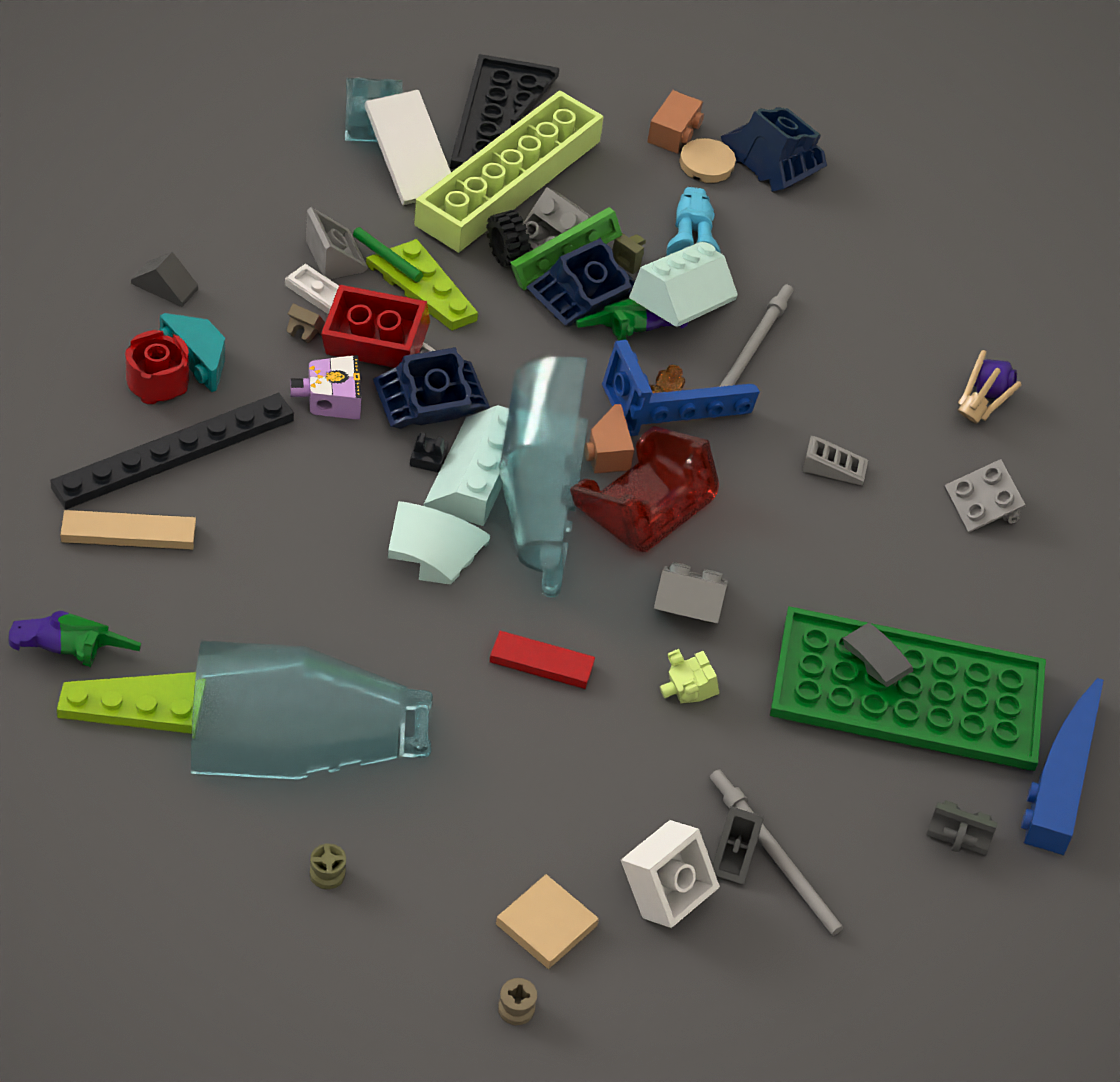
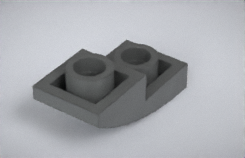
(878, 653)

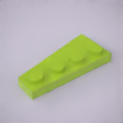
(442, 295)
(138, 701)

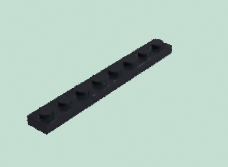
(171, 450)

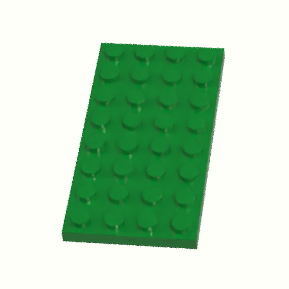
(953, 702)

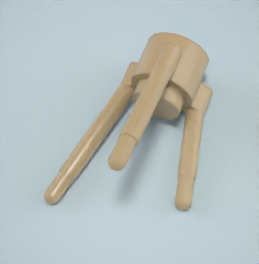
(974, 406)

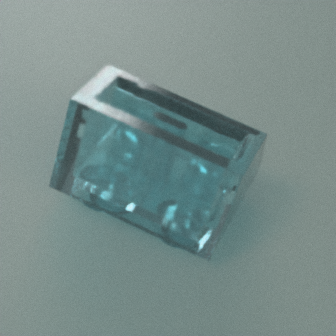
(357, 93)

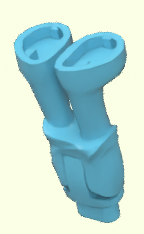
(695, 214)

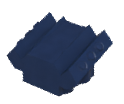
(777, 147)
(582, 283)
(430, 389)

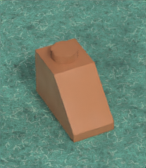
(610, 443)

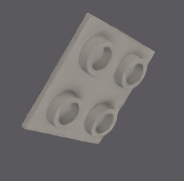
(986, 496)

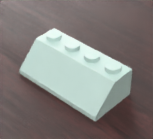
(685, 284)
(471, 472)

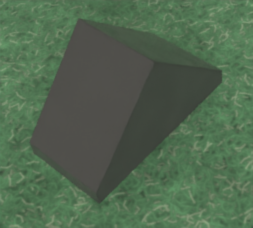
(166, 279)
(737, 845)

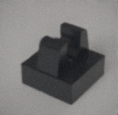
(429, 453)

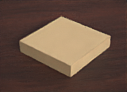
(547, 921)

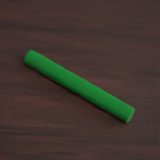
(387, 254)

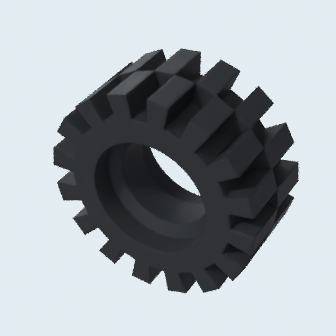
(507, 237)

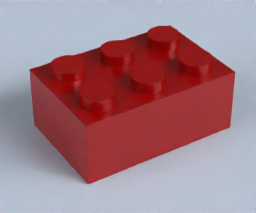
(375, 326)

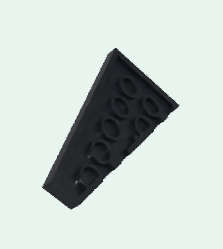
(498, 99)

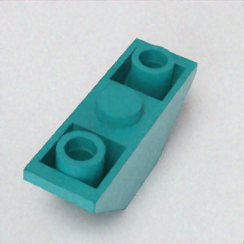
(204, 344)

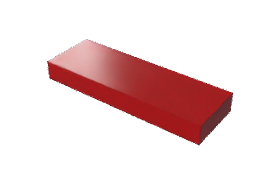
(542, 659)

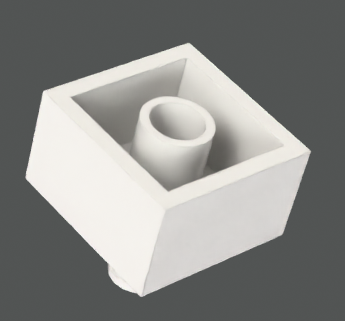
(670, 873)

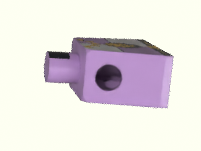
(331, 387)

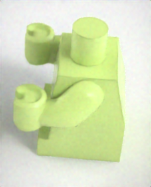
(691, 678)

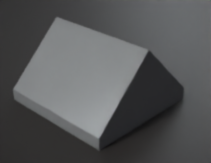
(332, 246)

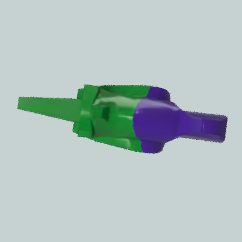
(625, 319)
(67, 635)

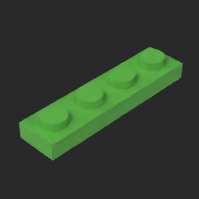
(541, 259)

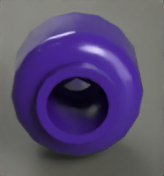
(1004, 381)

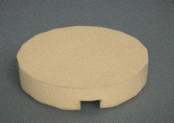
(708, 160)

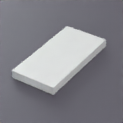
(408, 143)

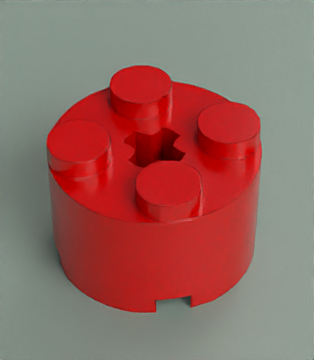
(157, 366)

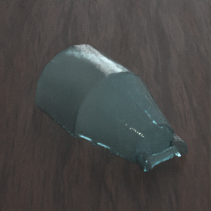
(543, 461)
(296, 713)

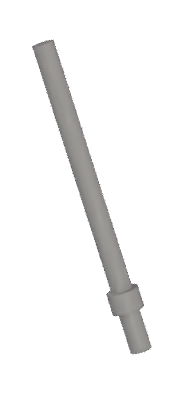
(774, 310)
(736, 798)

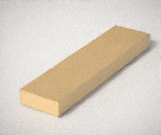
(128, 529)

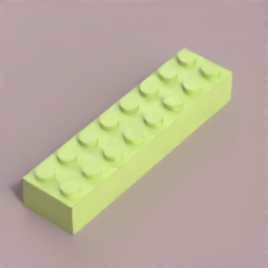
(508, 170)

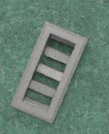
(820, 458)

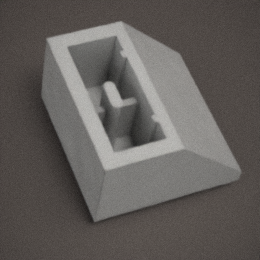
(552, 217)
(691, 593)

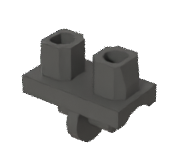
(962, 828)

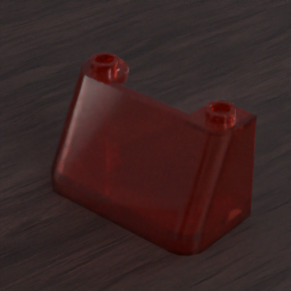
(655, 495)

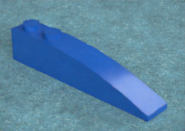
(1060, 784)

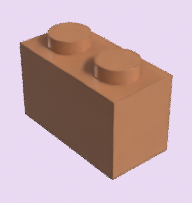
(675, 122)

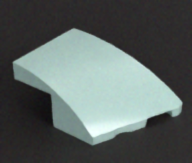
(434, 540)

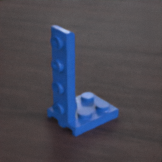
(630, 387)

